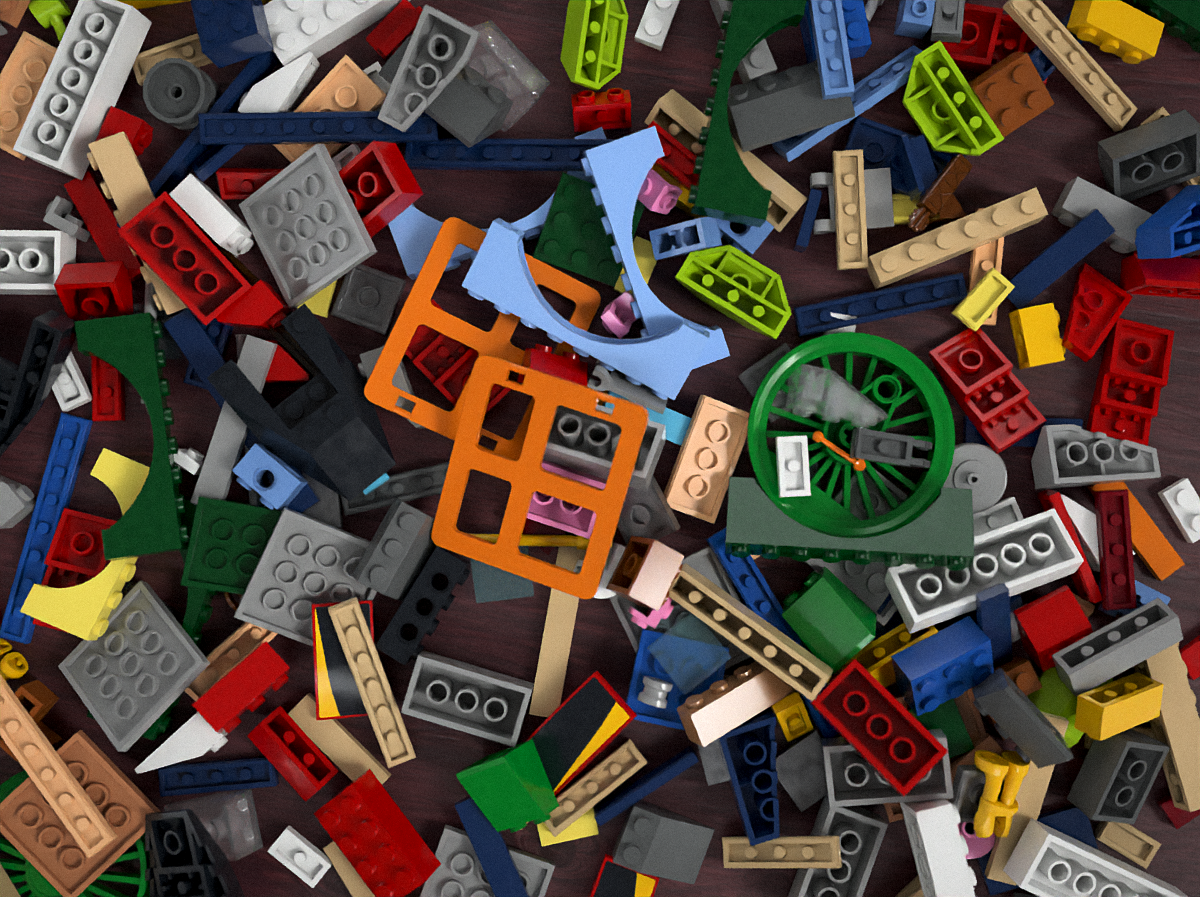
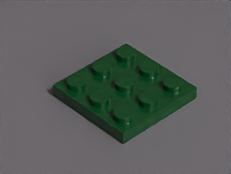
(575, 235)
(226, 544)

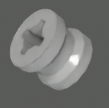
(655, 691)

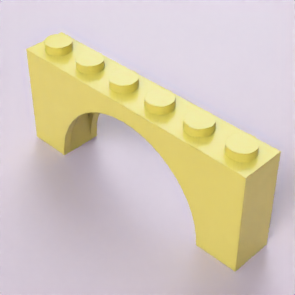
(87, 606)

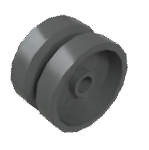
(179, 92)

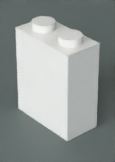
(213, 215)

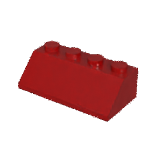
(1161, 277)

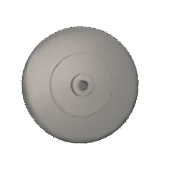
(980, 470)

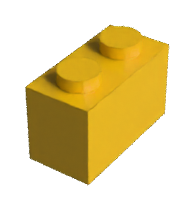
(1037, 335)

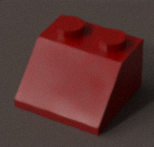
(95, 290)
(564, 366)
(1051, 625)

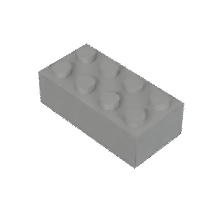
(591, 443)
(467, 698)
(855, 782)
(860, 840)

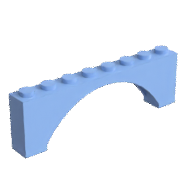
(618, 175)
(416, 231)
(504, 278)

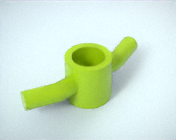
(50, 14)

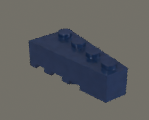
(751, 770)

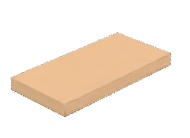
(20, 85)
(341, 90)
(707, 459)

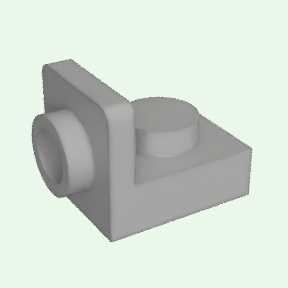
(58, 216)

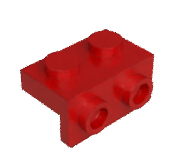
(394, 29)
(601, 109)

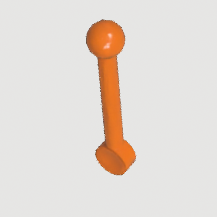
(858, 465)

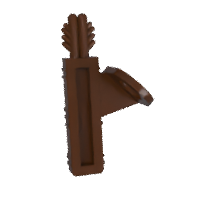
(940, 197)

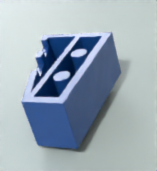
(1172, 228)

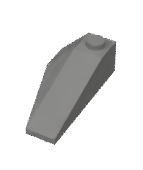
(432, 59)
(1079, 457)

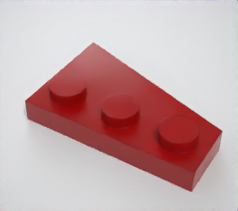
(1092, 312)

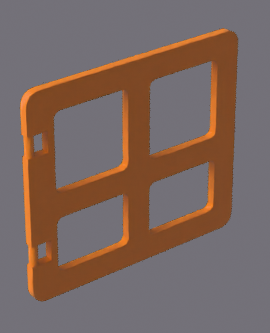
(496, 342)
(528, 475)

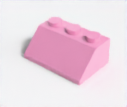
(562, 513)

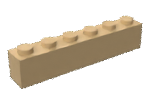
(685, 123)
(131, 194)
(956, 238)
(750, 632)
(1176, 726)

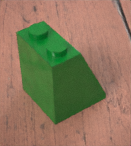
(829, 618)
(510, 787)

